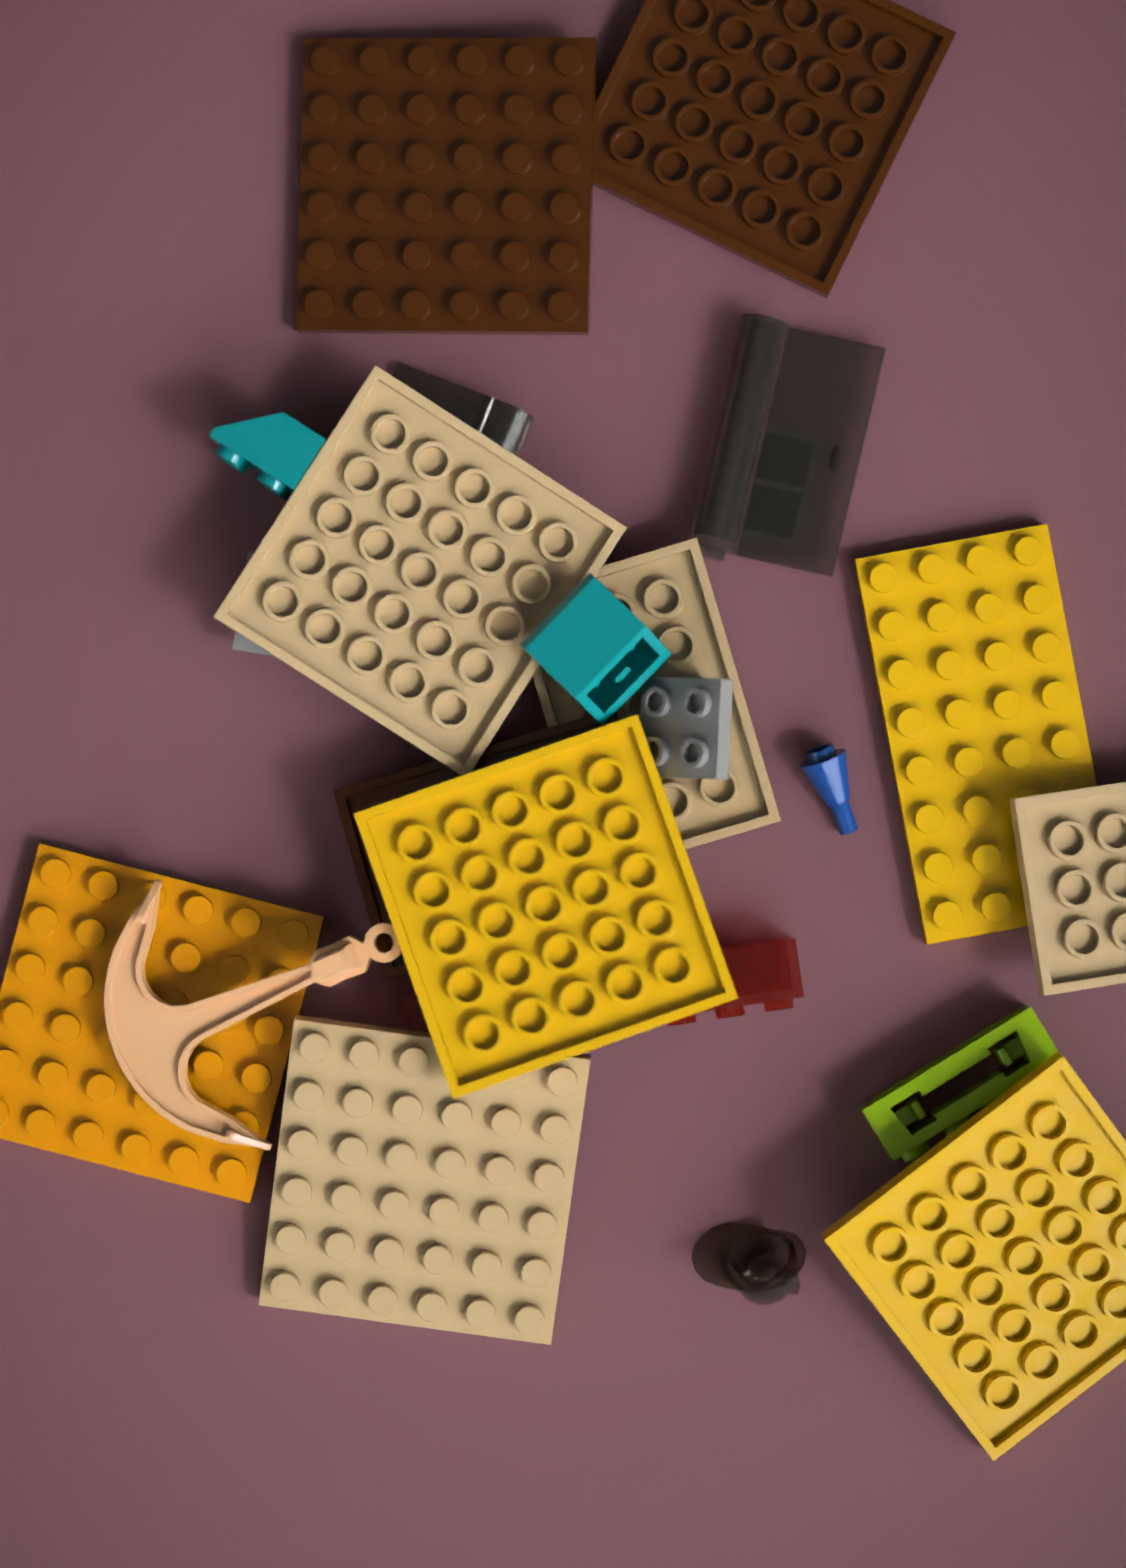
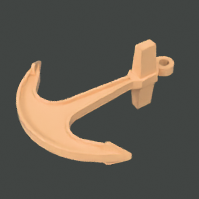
(158, 1037)

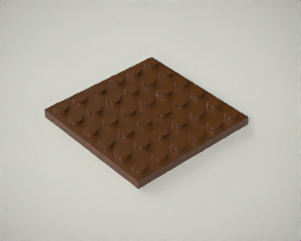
(765, 121)
(446, 185)

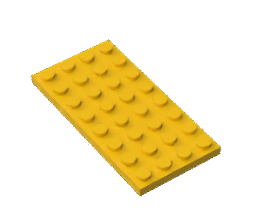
(973, 712)

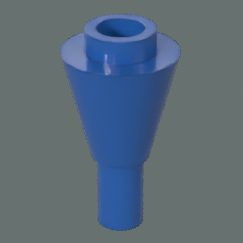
(829, 776)

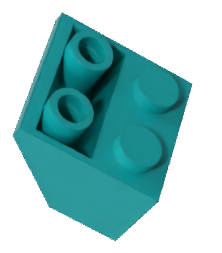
(272, 446)
(596, 649)

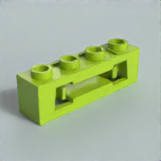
(890, 1126)

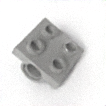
(688, 725)

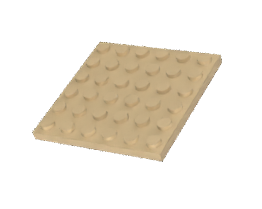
(417, 571)
(416, 1199)

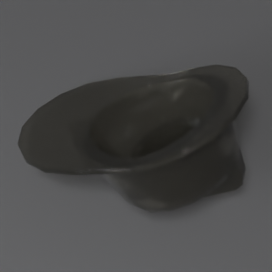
(750, 1259)

